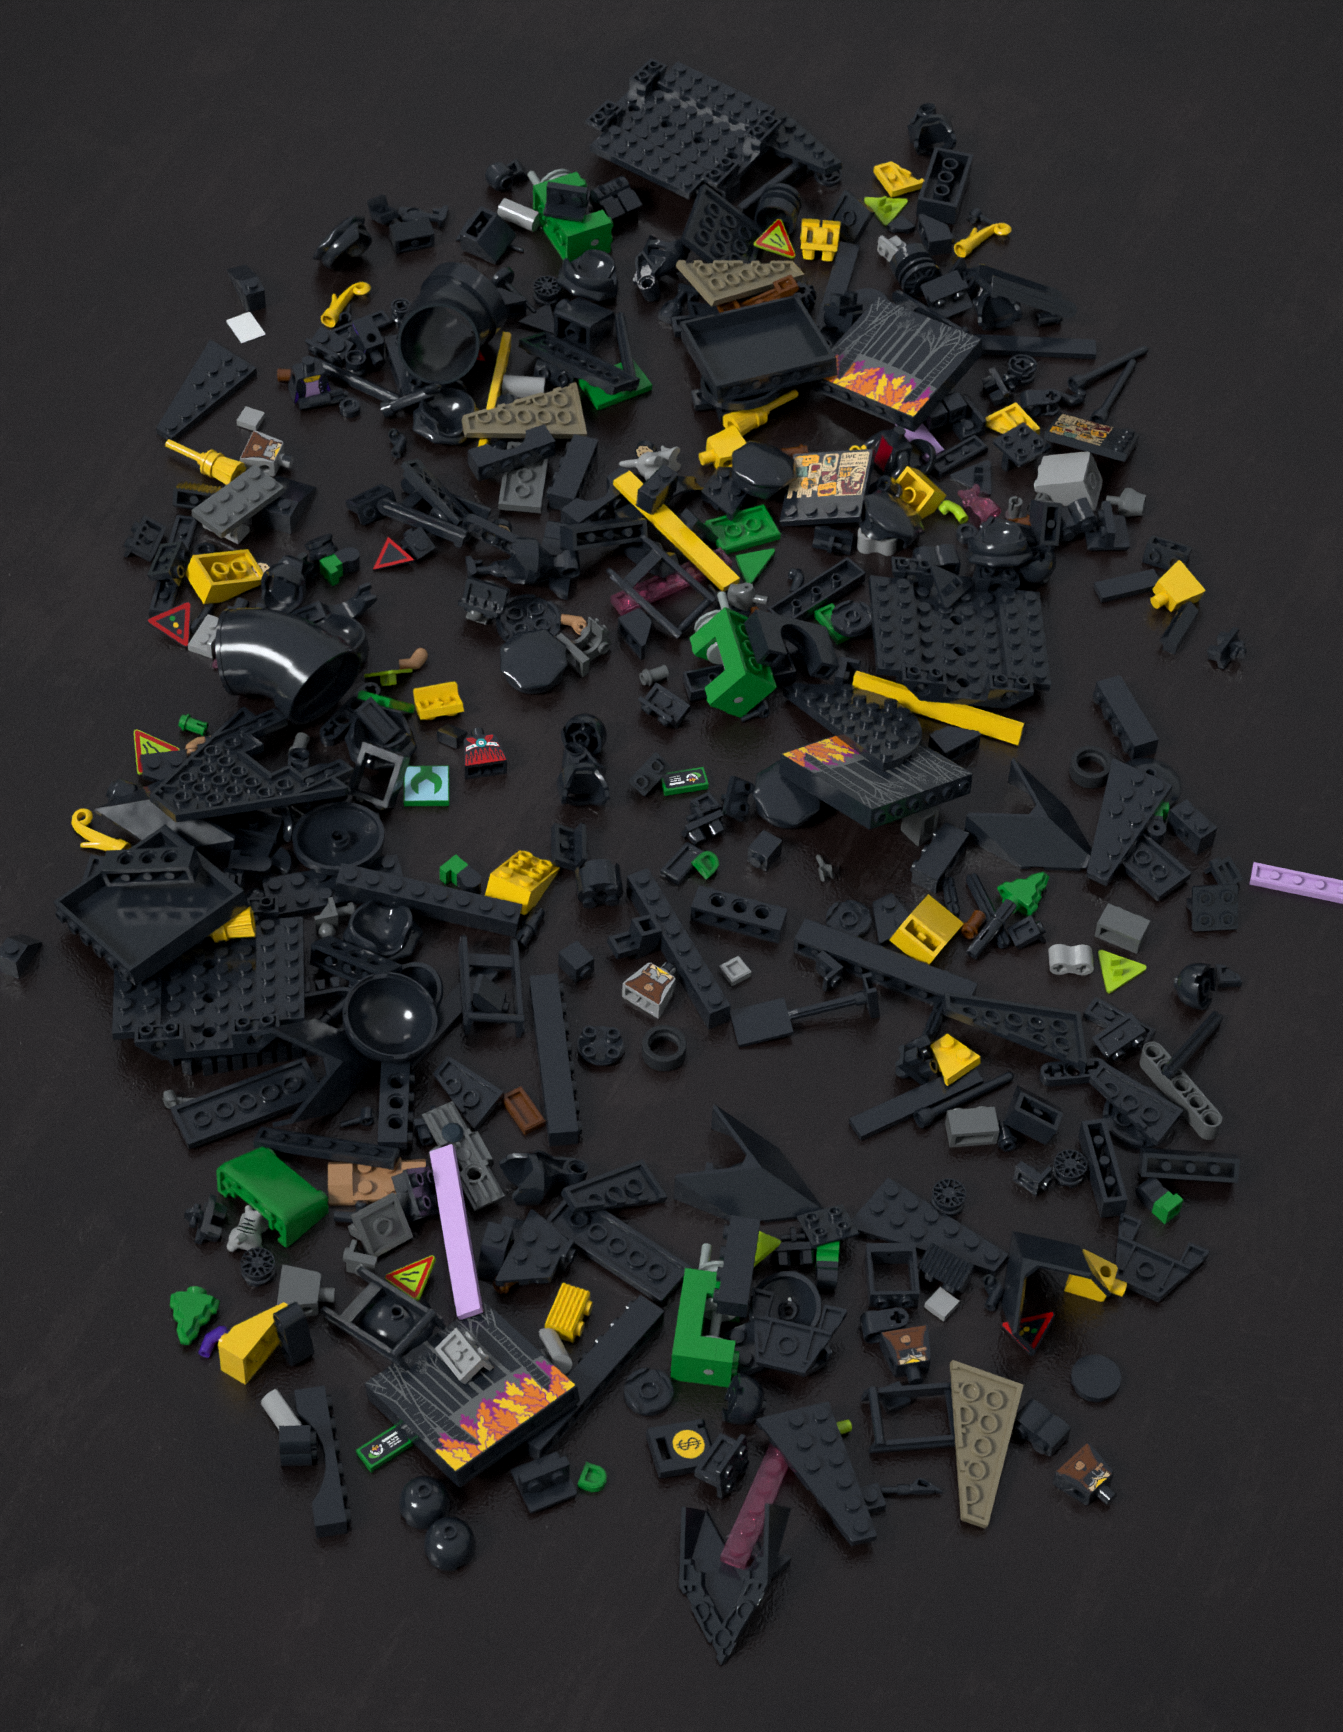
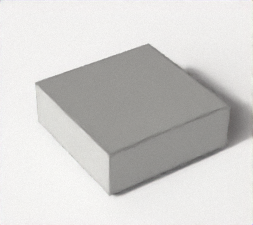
(250, 418)
(735, 971)
(941, 1304)

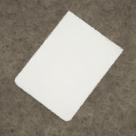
(245, 327)

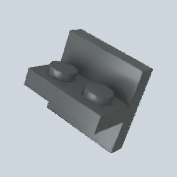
(380, 1225)

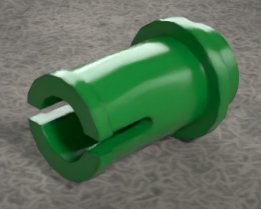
(191, 724)

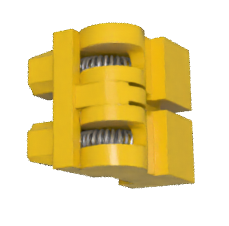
(819, 238)

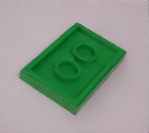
(603, 400)
(746, 530)

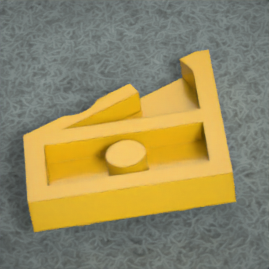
(896, 180)
(1009, 418)
(953, 1058)

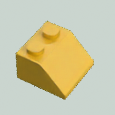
(920, 492)

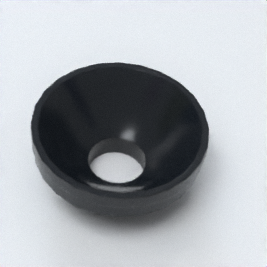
(919, 449)

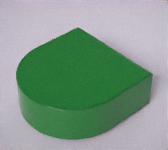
(706, 863)
(592, 1478)

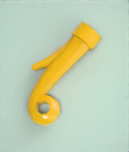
(966, 245)
(331, 315)
(96, 839)

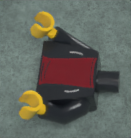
(891, 451)

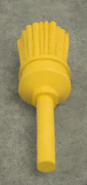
(748, 419)
(211, 463)
(239, 927)

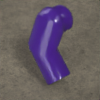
(210, 1340)

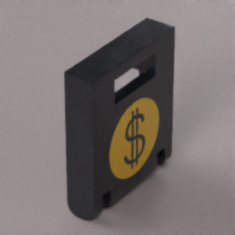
(686, 1445)

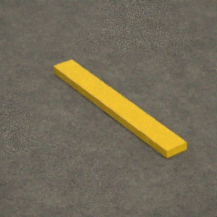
(500, 370)
(680, 536)
(955, 714)

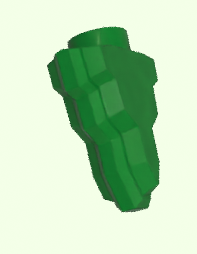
(1025, 892)
(192, 1311)

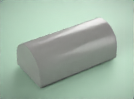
(519, 215)
(522, 385)
(554, 1350)
(279, 1410)

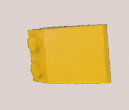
(223, 575)
(249, 1345)

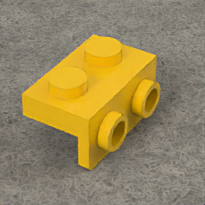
(437, 700)

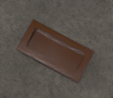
(523, 1110)

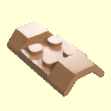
(360, 1182)

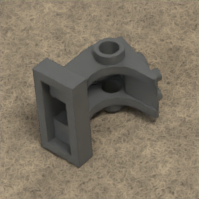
(592, 635)

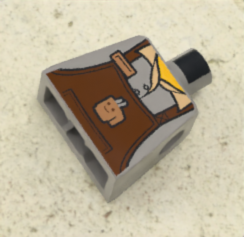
(265, 453)
(651, 988)

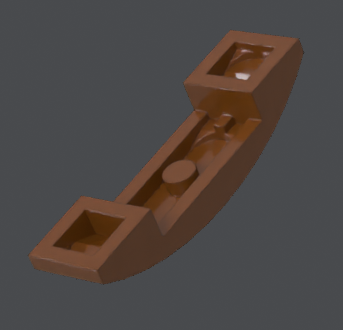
(782, 288)

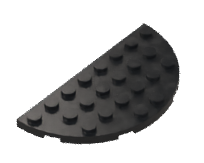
(862, 719)

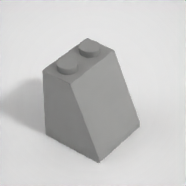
(1069, 478)

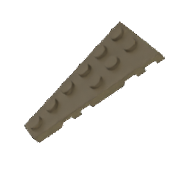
(556, 409)
(983, 1426)

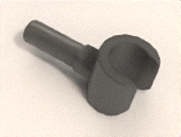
(825, 870)
(171, 1100)

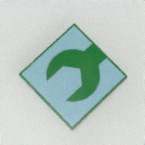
(426, 786)

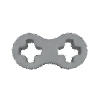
(867, 545)
(1070, 959)

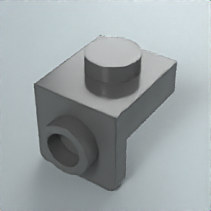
(355, 1260)

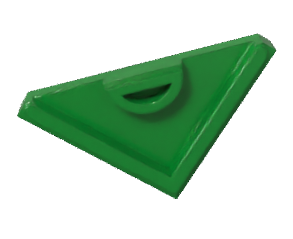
(753, 564)
(387, 702)

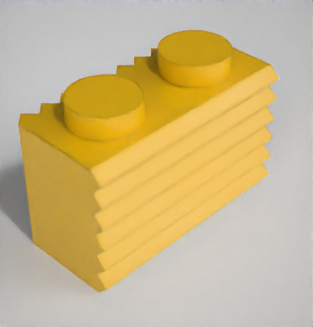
(569, 1311)

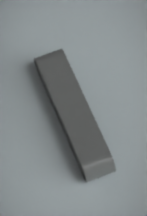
(1186, 1099)

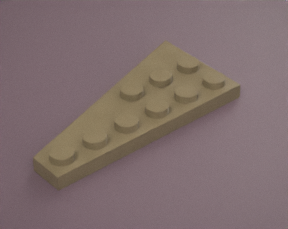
(733, 280)

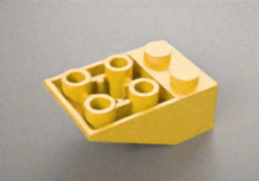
(521, 880)
(926, 930)

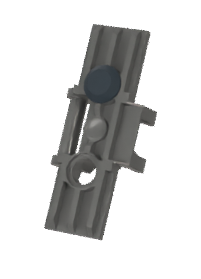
(472, 1155)

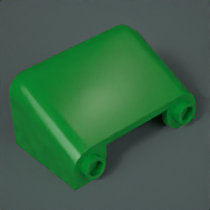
(274, 1192)

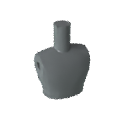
(1129, 503)
(744, 596)

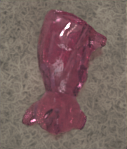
(981, 506)

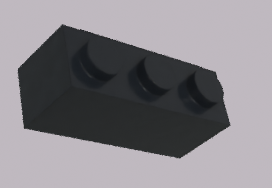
(939, 857)

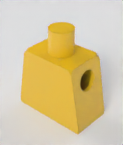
(720, 447)
(1176, 588)
(1087, 1288)

